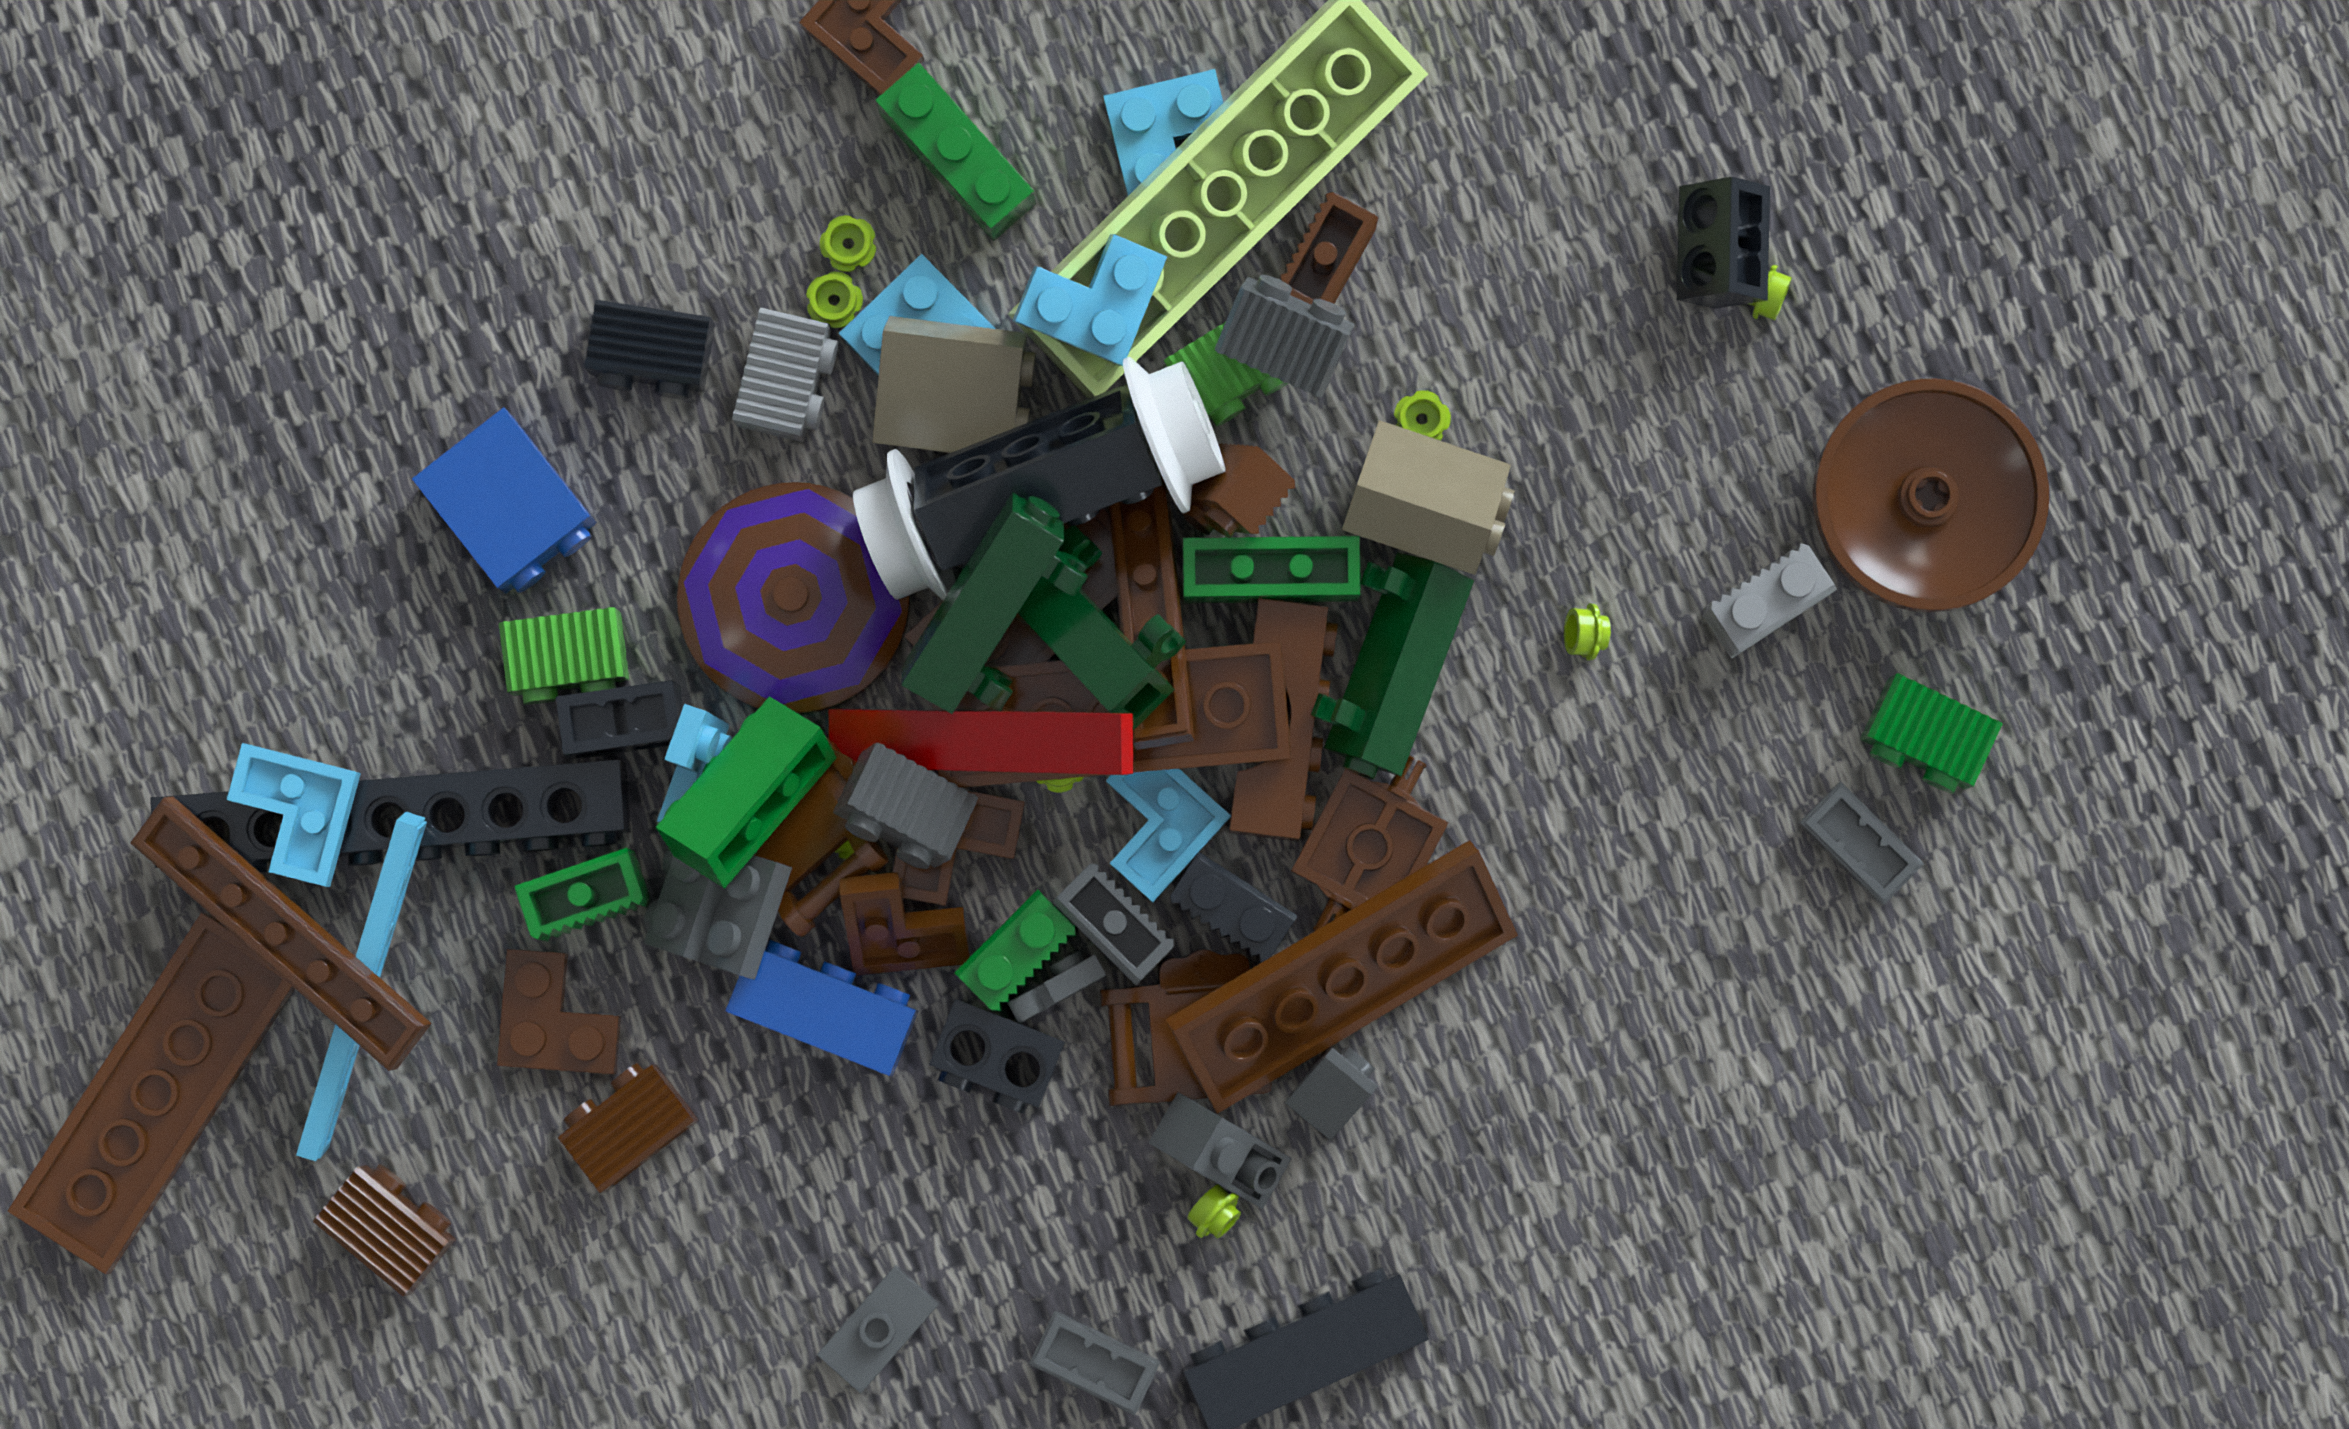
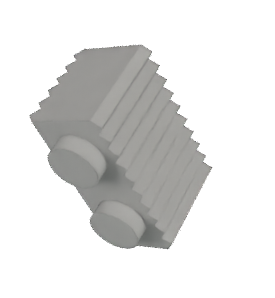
(784, 375)
(1768, 599)

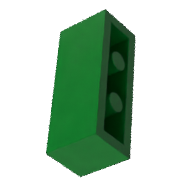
(956, 151)
(1271, 569)
(746, 792)

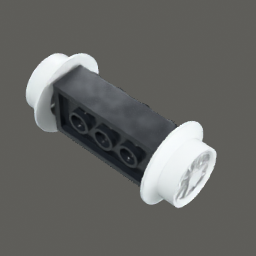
(1071, 459)

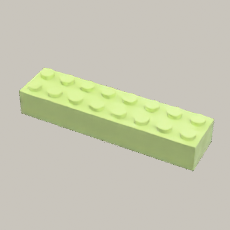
(1244, 170)

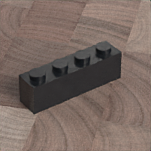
(1306, 1352)

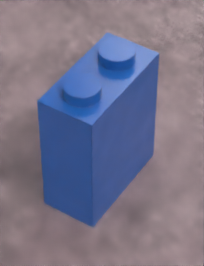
(506, 503)

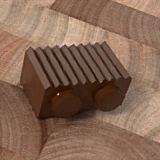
(1329, 249)
(1241, 494)
(627, 1126)
(386, 1228)

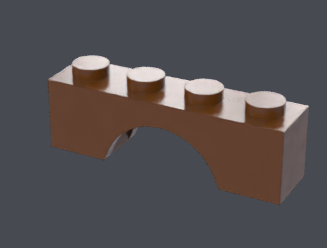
(1272, 795)

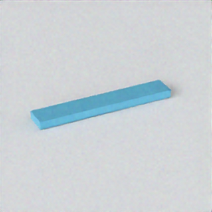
(373, 953)

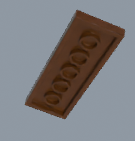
(1233, 700)
(1342, 976)
(153, 1096)

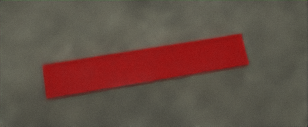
(992, 739)

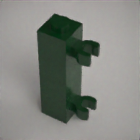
(984, 603)
(1093, 647)
(1396, 664)

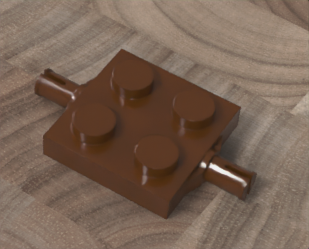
(1367, 840)

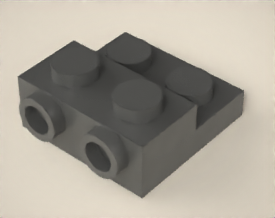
(715, 923)

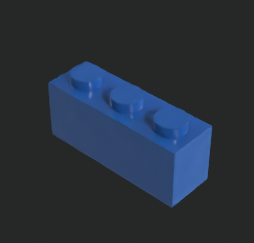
(825, 1009)

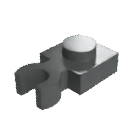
(1069, 978)

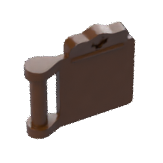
(809, 838)
(1180, 985)

